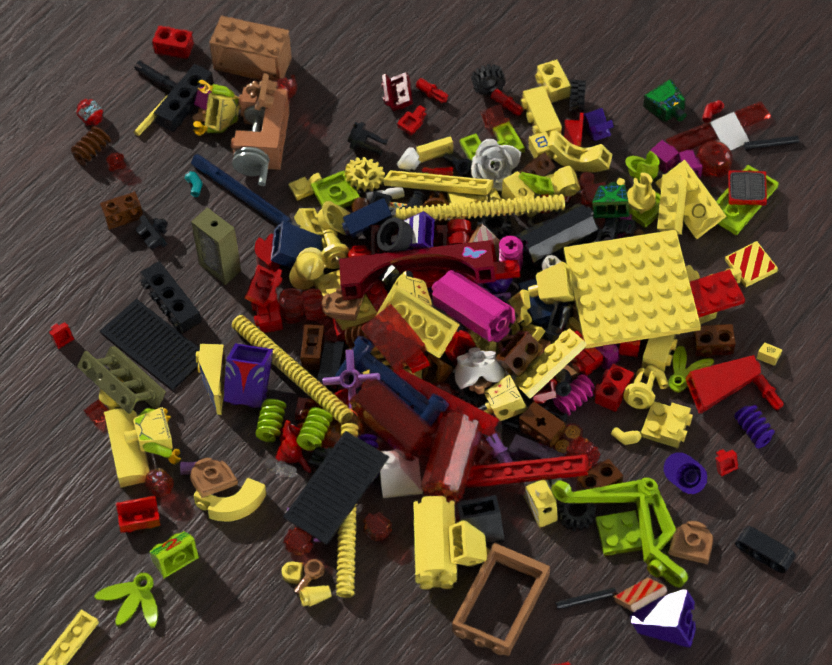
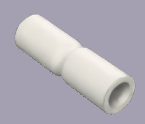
(396, 192)

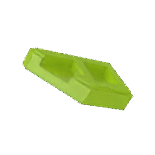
(537, 183)

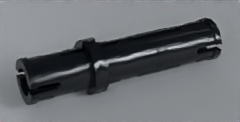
(162, 80)

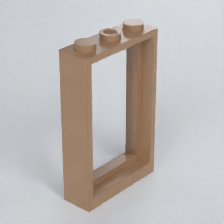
(518, 562)

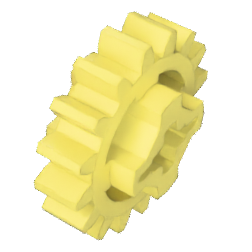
(364, 174)

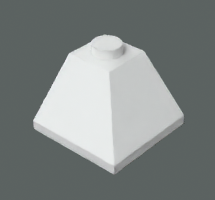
(400, 476)

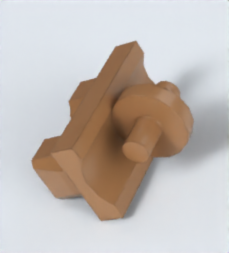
(260, 90)

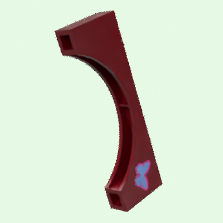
(468, 259)

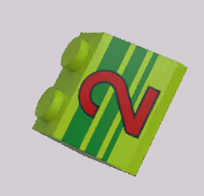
(174, 553)

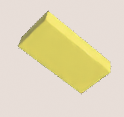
(435, 149)

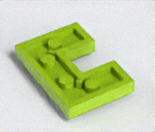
(504, 133)

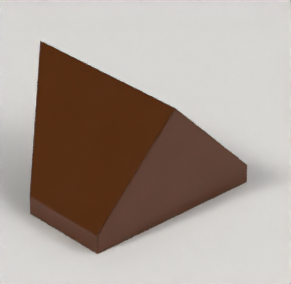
(437, 371)

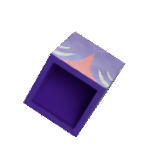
(247, 375)

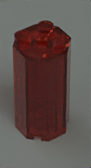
(392, 419)
(451, 457)

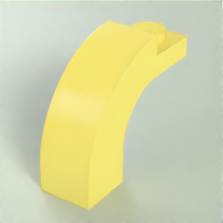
(579, 158)
(235, 506)

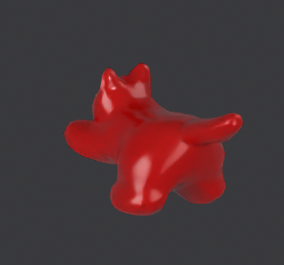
(290, 450)

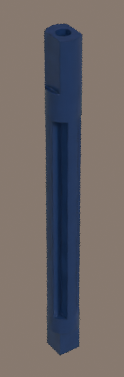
(240, 190)

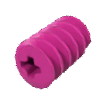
(511, 249)
(580, 390)

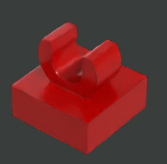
(61, 334)
(726, 462)

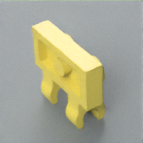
(521, 304)

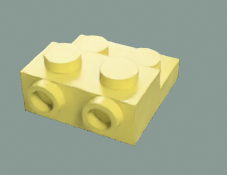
(667, 423)

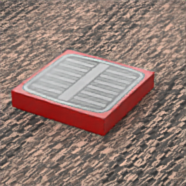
(747, 187)

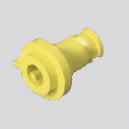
(642, 196)
(333, 249)
(640, 394)

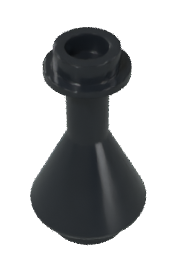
(563, 381)

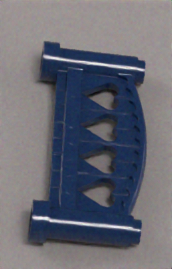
(363, 360)

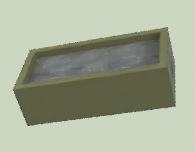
(216, 246)

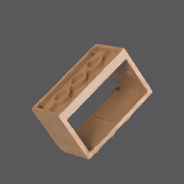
(250, 49)

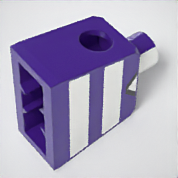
(423, 231)

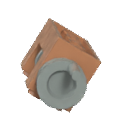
(257, 150)

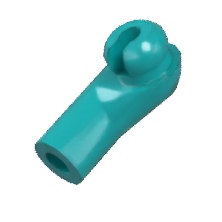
(193, 178)

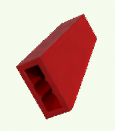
(720, 381)

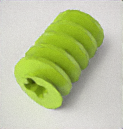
(270, 420)
(314, 429)

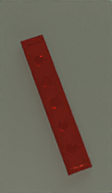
(705, 132)

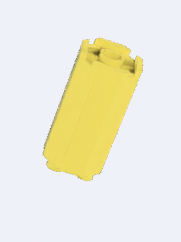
(432, 543)

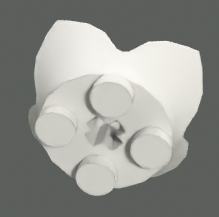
(505, 159)
(477, 364)

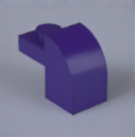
(597, 125)

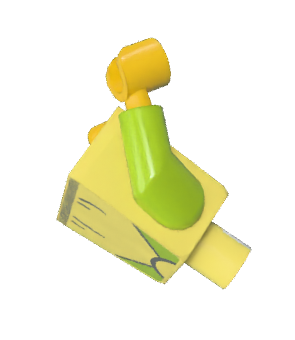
(221, 109)
(153, 434)

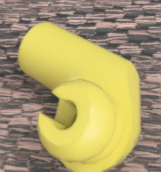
(660, 376)
(626, 438)

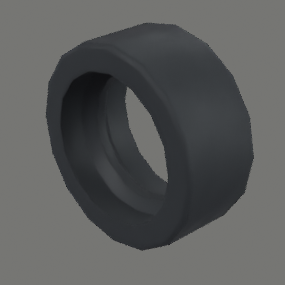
(387, 229)

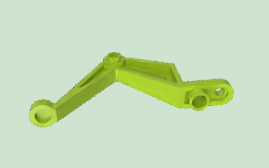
(644, 493)

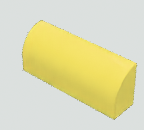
(129, 459)

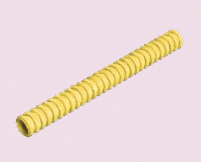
(486, 208)
(294, 370)
(347, 542)

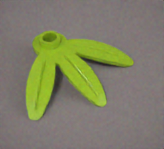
(680, 372)
(136, 595)

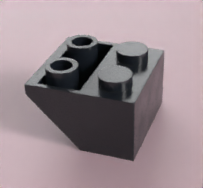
(483, 515)

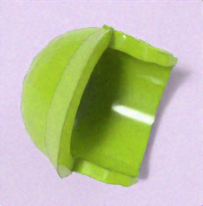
(638, 165)

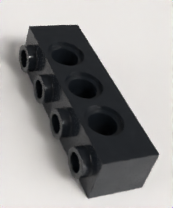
(182, 98)
(158, 275)

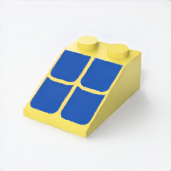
(212, 365)

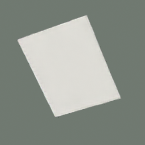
(730, 131)

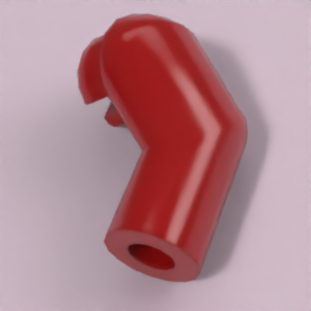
(712, 109)

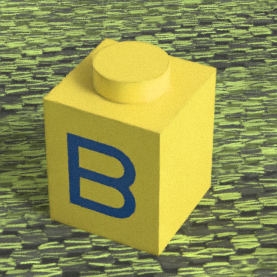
(538, 145)

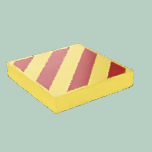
(753, 263)

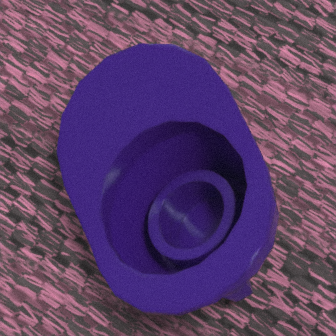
(685, 473)

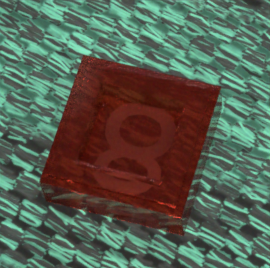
(95, 412)

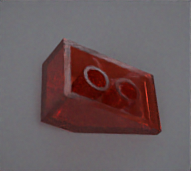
(394, 338)

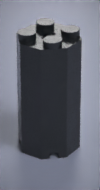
(562, 230)

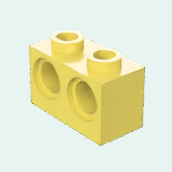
(554, 80)

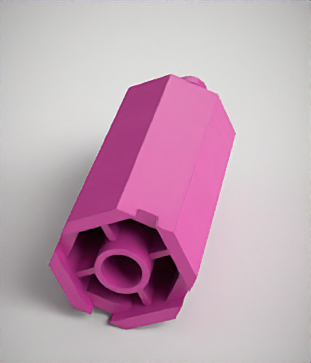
(473, 306)

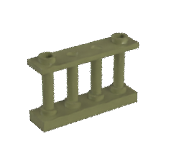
(129, 372)

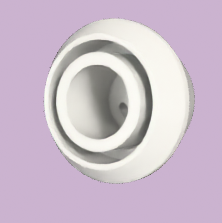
(409, 160)

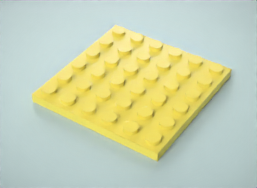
(631, 289)

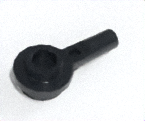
(462, 166)

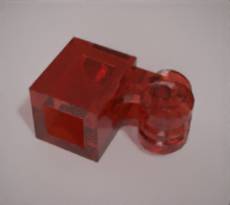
(588, 188)

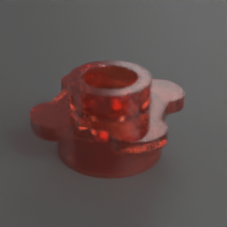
(115, 157)

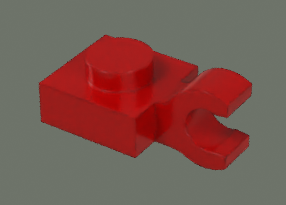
(412, 121)
(447, 171)

